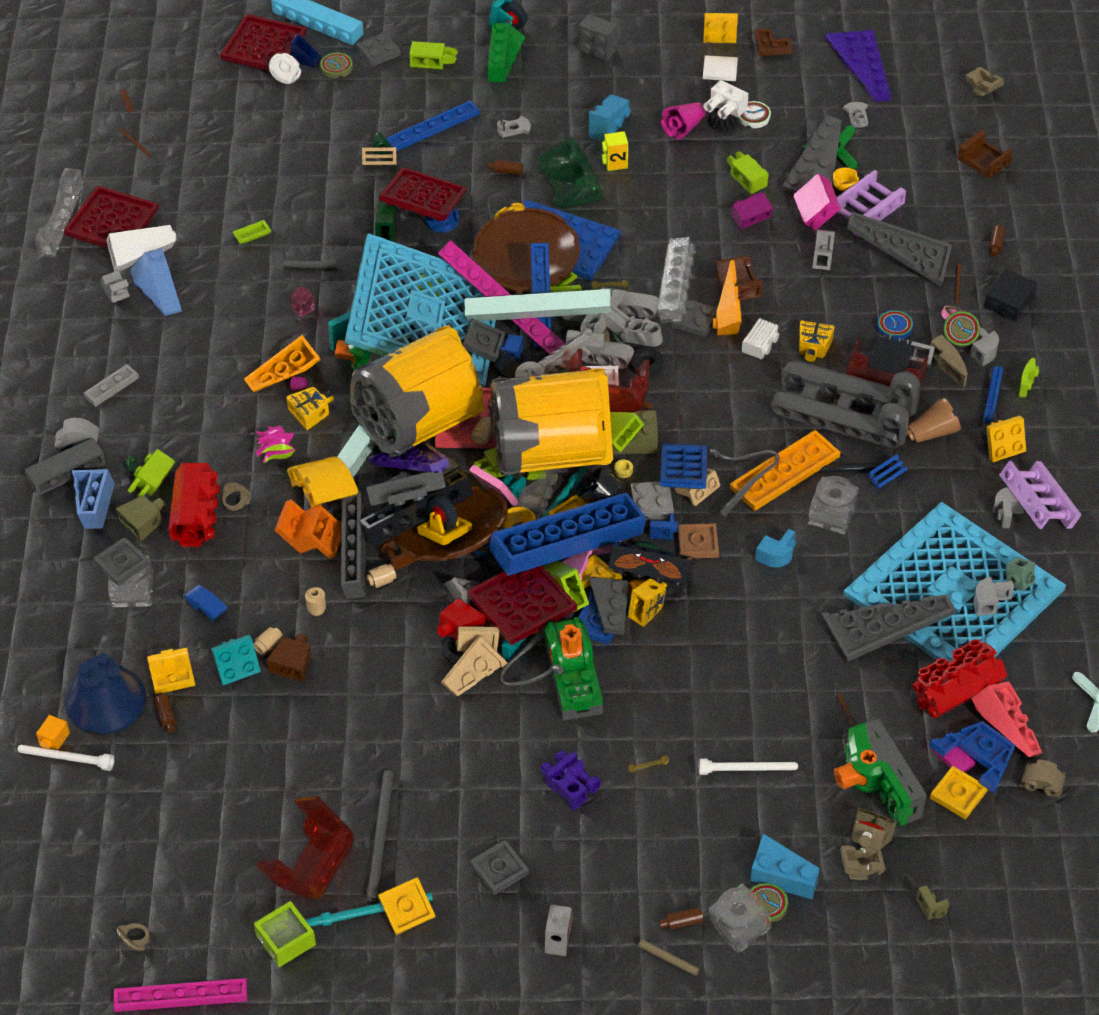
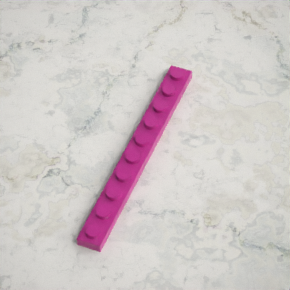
(490, 288)

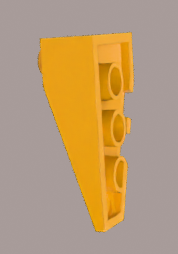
(728, 312)
(288, 362)

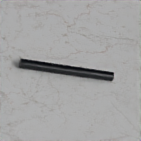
(851, 467)

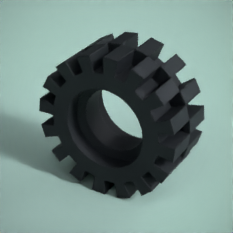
(719, 123)

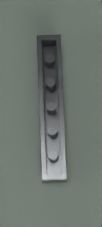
(353, 547)

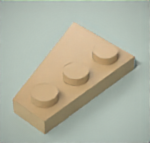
(474, 665)

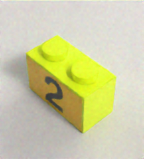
(615, 151)

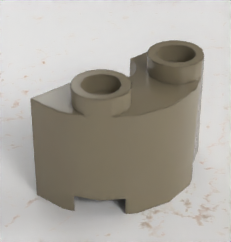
(983, 81)
(1043, 776)
(861, 862)

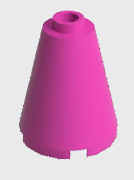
(681, 119)

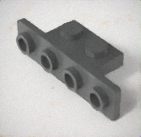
(405, 488)

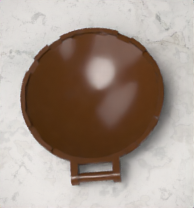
(505, 249)
(485, 511)

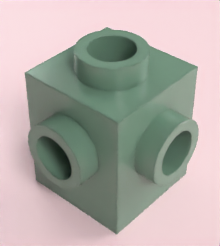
(1021, 573)

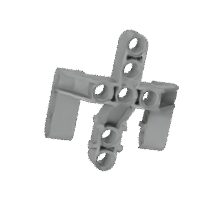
(629, 329)

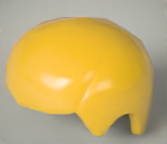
(845, 178)

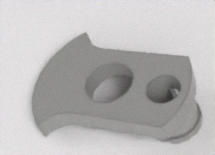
(860, 118)
(522, 123)

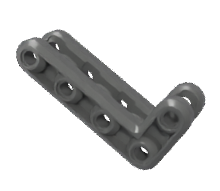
(890, 403)

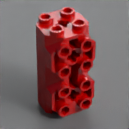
(193, 504)
(954, 682)

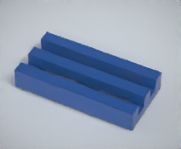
(897, 464)

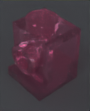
(299, 297)

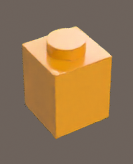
(52, 733)

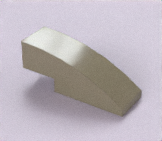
(949, 360)

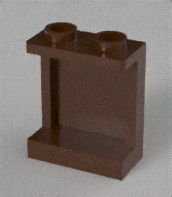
(983, 156)
(746, 280)

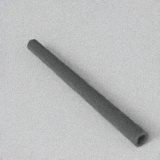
(380, 834)

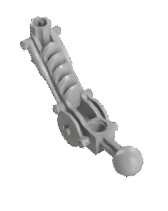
(559, 359)

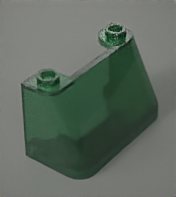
(570, 175)

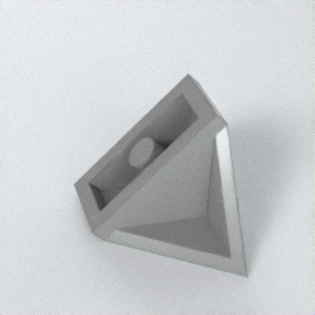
(458, 589)

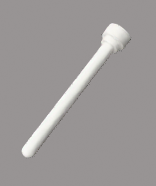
(104, 761)
(707, 766)

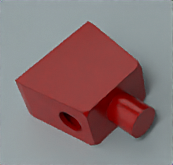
(459, 615)

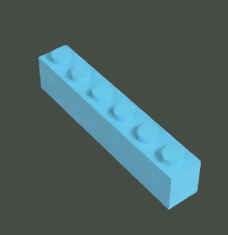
(320, 19)

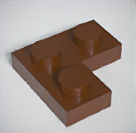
(769, 46)

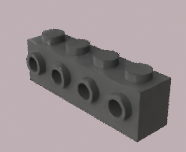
(58, 469)

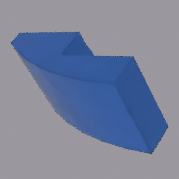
(206, 601)

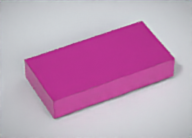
(958, 759)

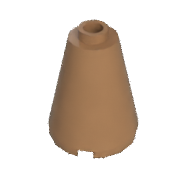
(934, 422)

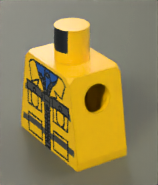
(814, 339)
(309, 406)
(647, 601)

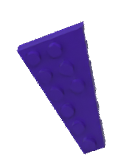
(420, 458)

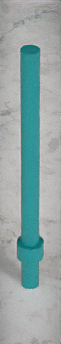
(573, 482)
(327, 918)

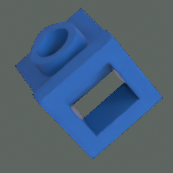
(513, 345)

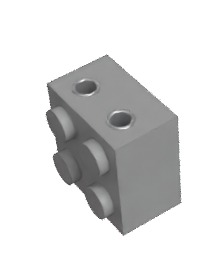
(652, 500)

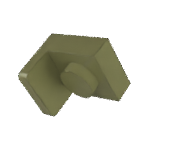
(929, 904)

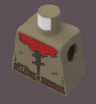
(872, 829)

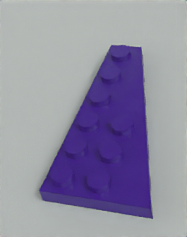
(862, 57)

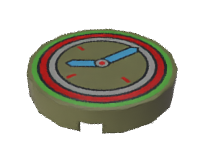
(336, 65)
(961, 329)
(773, 899)

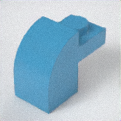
(774, 552)

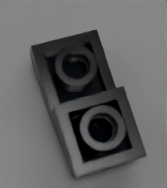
(507, 364)

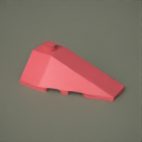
(1001, 708)

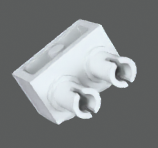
(728, 99)

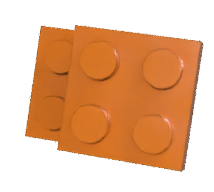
(309, 529)

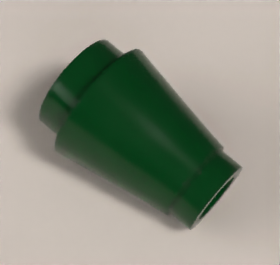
(380, 142)

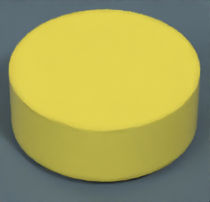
(623, 468)

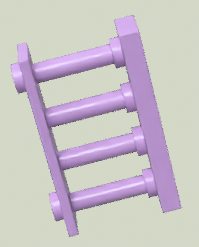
(882, 208)
(1049, 489)

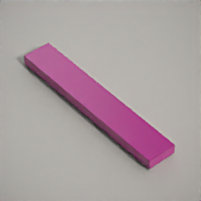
(180, 994)

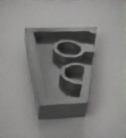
(611, 603)

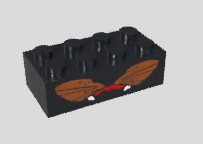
(651, 562)

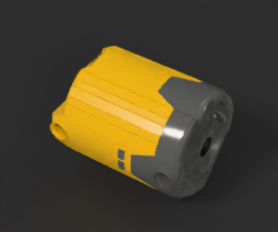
(416, 391)
(551, 421)

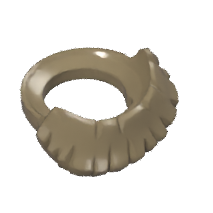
(232, 487)
(137, 945)

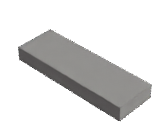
(111, 385)

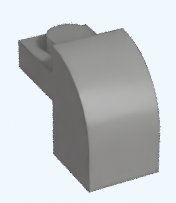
(823, 249)
(115, 286)
(985, 347)
(75, 431)
(1005, 505)
(989, 594)

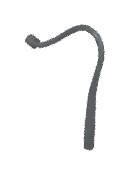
(715, 453)
(555, 668)

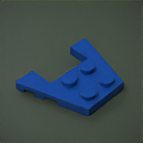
(984, 746)

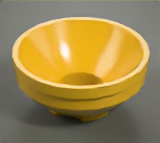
(518, 516)

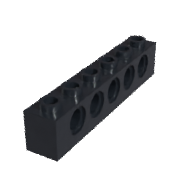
(396, 519)

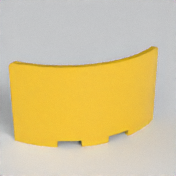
(323, 480)

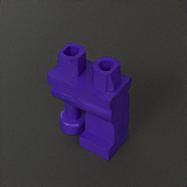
(564, 777)

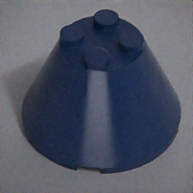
(104, 696)

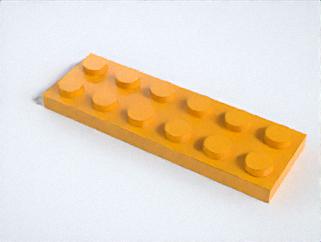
(794, 466)

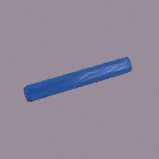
(993, 394)

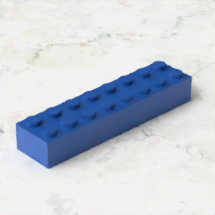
(567, 533)

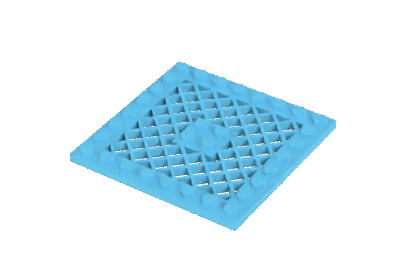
(423, 307)
(953, 582)

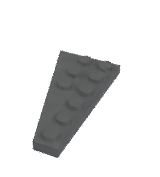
(817, 157)
(915, 250)
(880, 624)

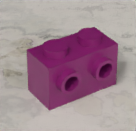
(751, 210)

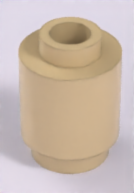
(482, 431)
(381, 575)
(315, 601)
(268, 641)

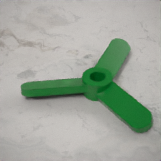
(842, 153)

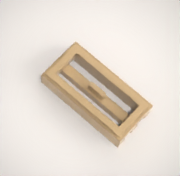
(364, 156)

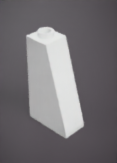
(129, 246)

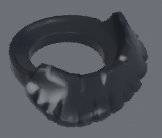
(449, 656)

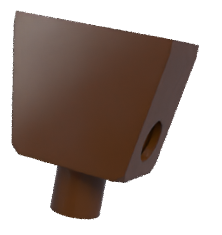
(291, 658)

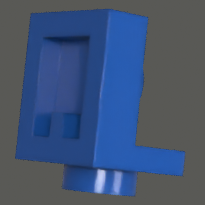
(663, 529)

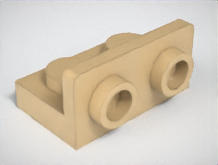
(698, 495)
(467, 635)

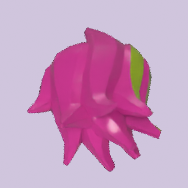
(275, 443)

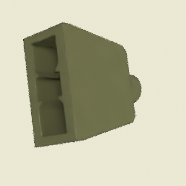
(140, 516)

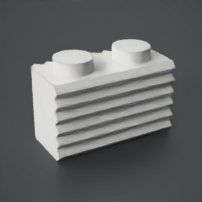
(760, 338)

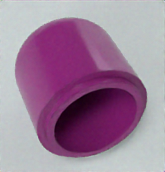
(298, 383)

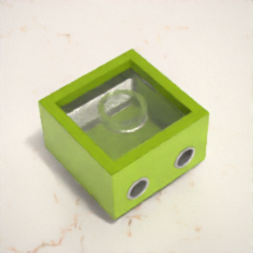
(284, 934)

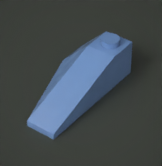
(154, 279)

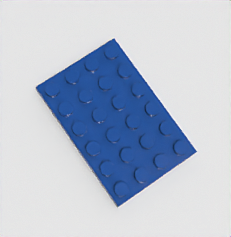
(594, 240)

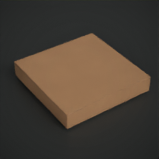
(698, 540)

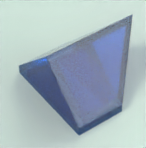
(303, 51)

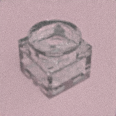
(833, 504)
(134, 591)
(740, 917)

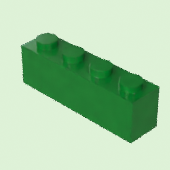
(504, 47)

